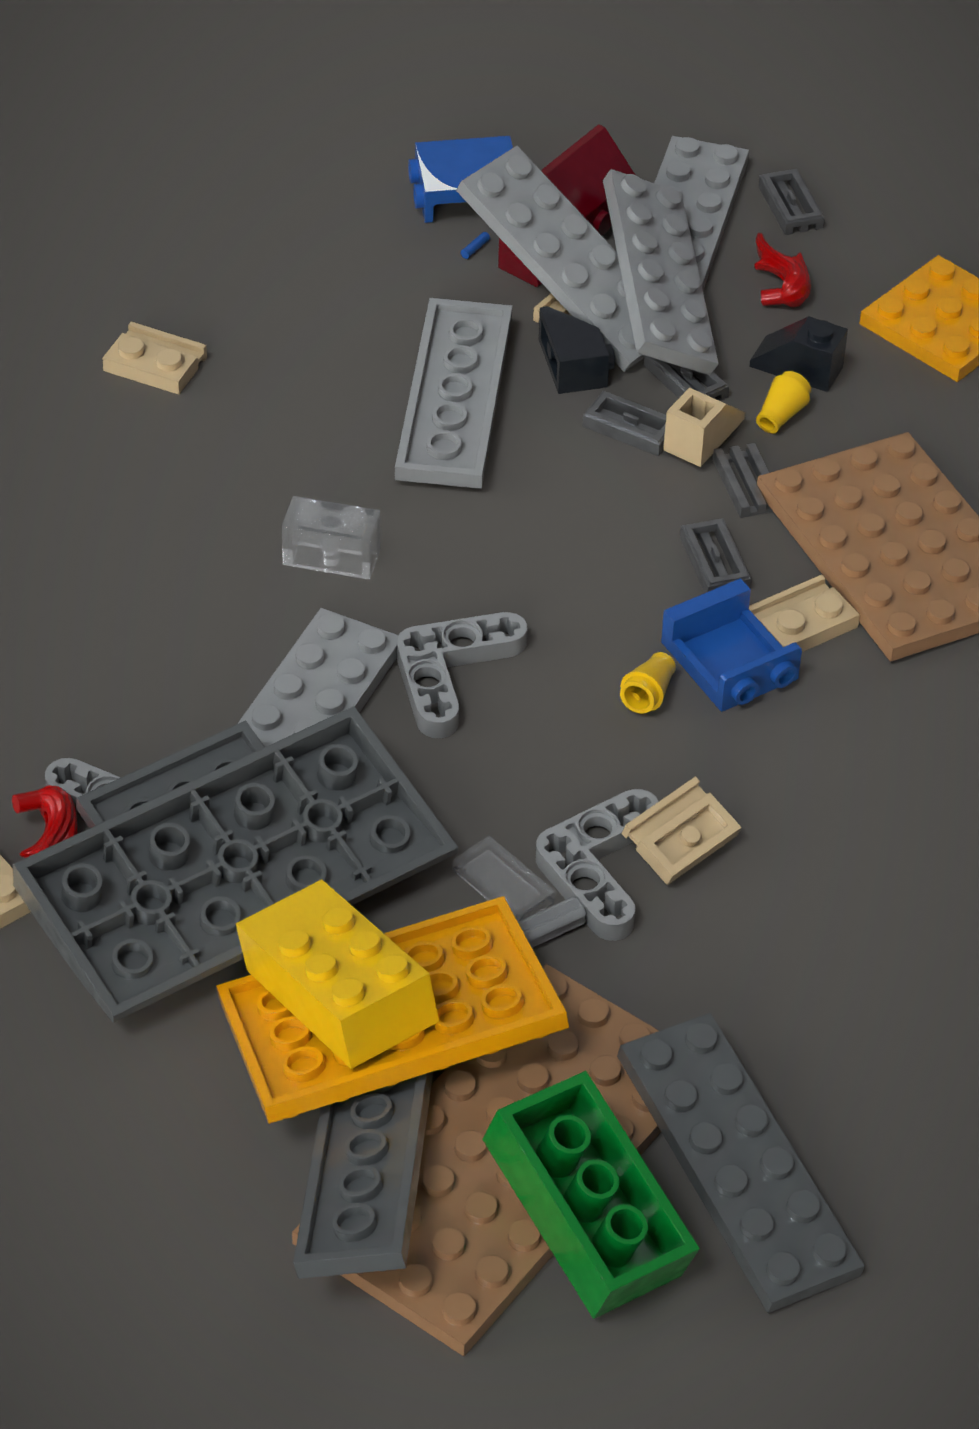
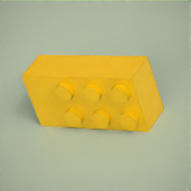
(337, 973)

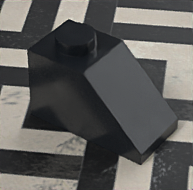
(805, 347)
(574, 352)

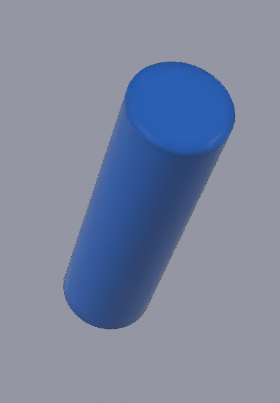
(475, 245)

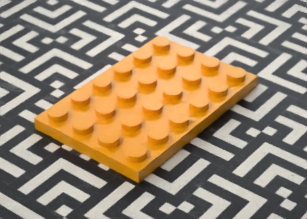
(485, 996)

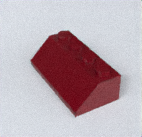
(580, 178)

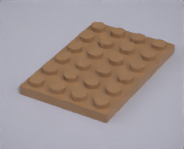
(887, 540)

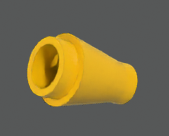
(784, 399)
(646, 685)

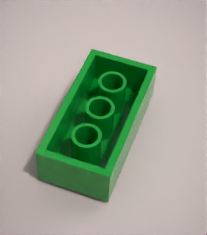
(590, 1194)

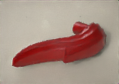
(791, 270)
(56, 810)

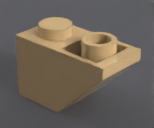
(698, 426)

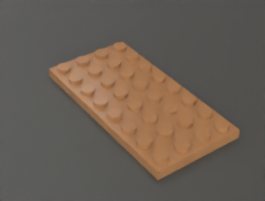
(469, 1229)

